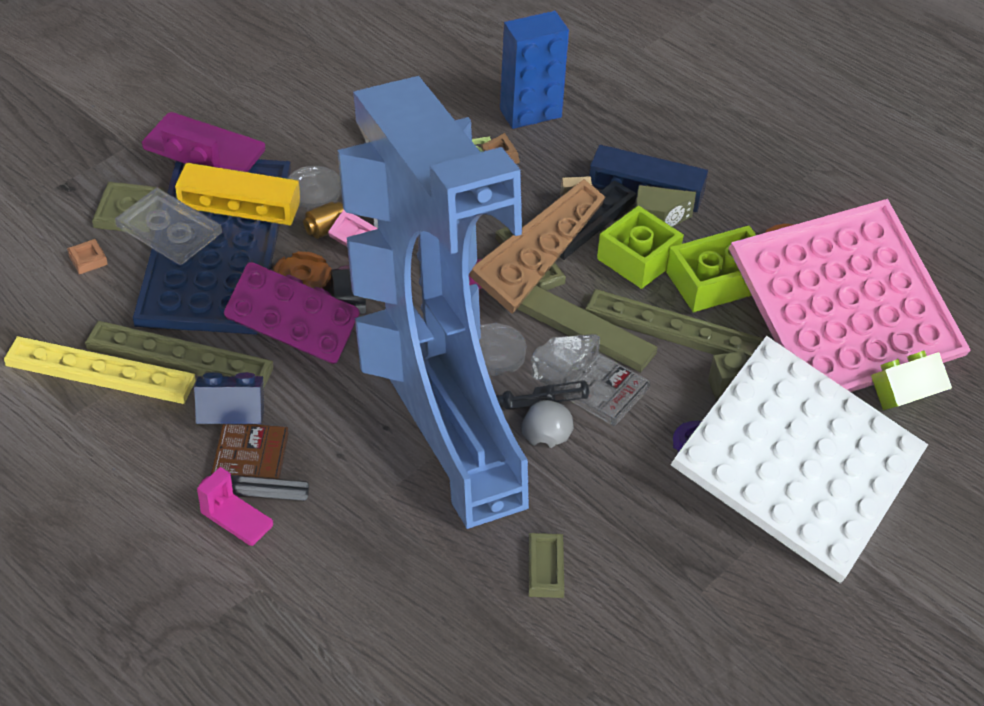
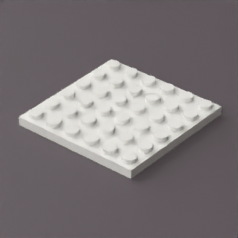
(801, 458)

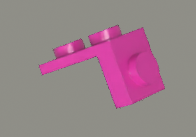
(229, 511)

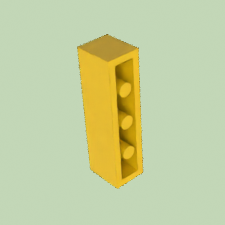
(238, 193)

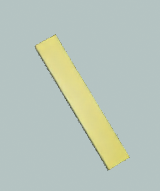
(100, 370)

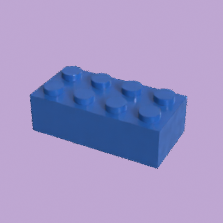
(533, 69)

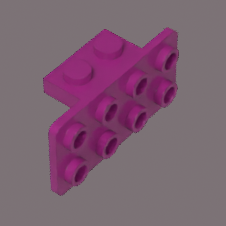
(202, 144)
(292, 312)

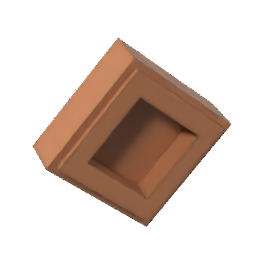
(87, 256)

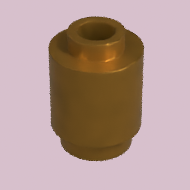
(321, 219)

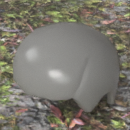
(547, 423)

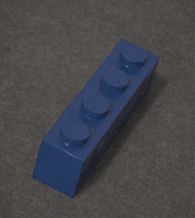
(638, 169)

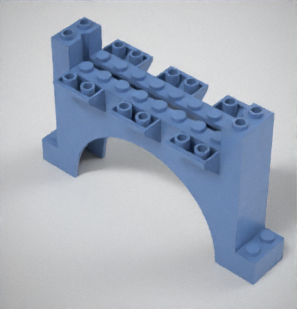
(433, 185)

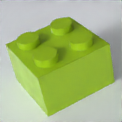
(638, 246)

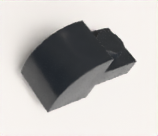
(343, 288)

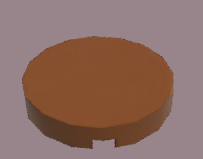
(308, 268)

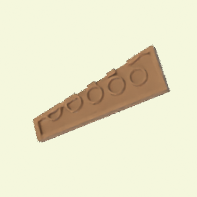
(524, 259)

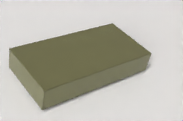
(546, 565)

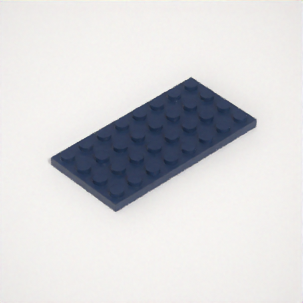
(199, 289)

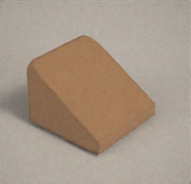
(504, 142)

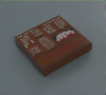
(251, 450)

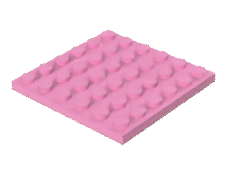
(848, 294)

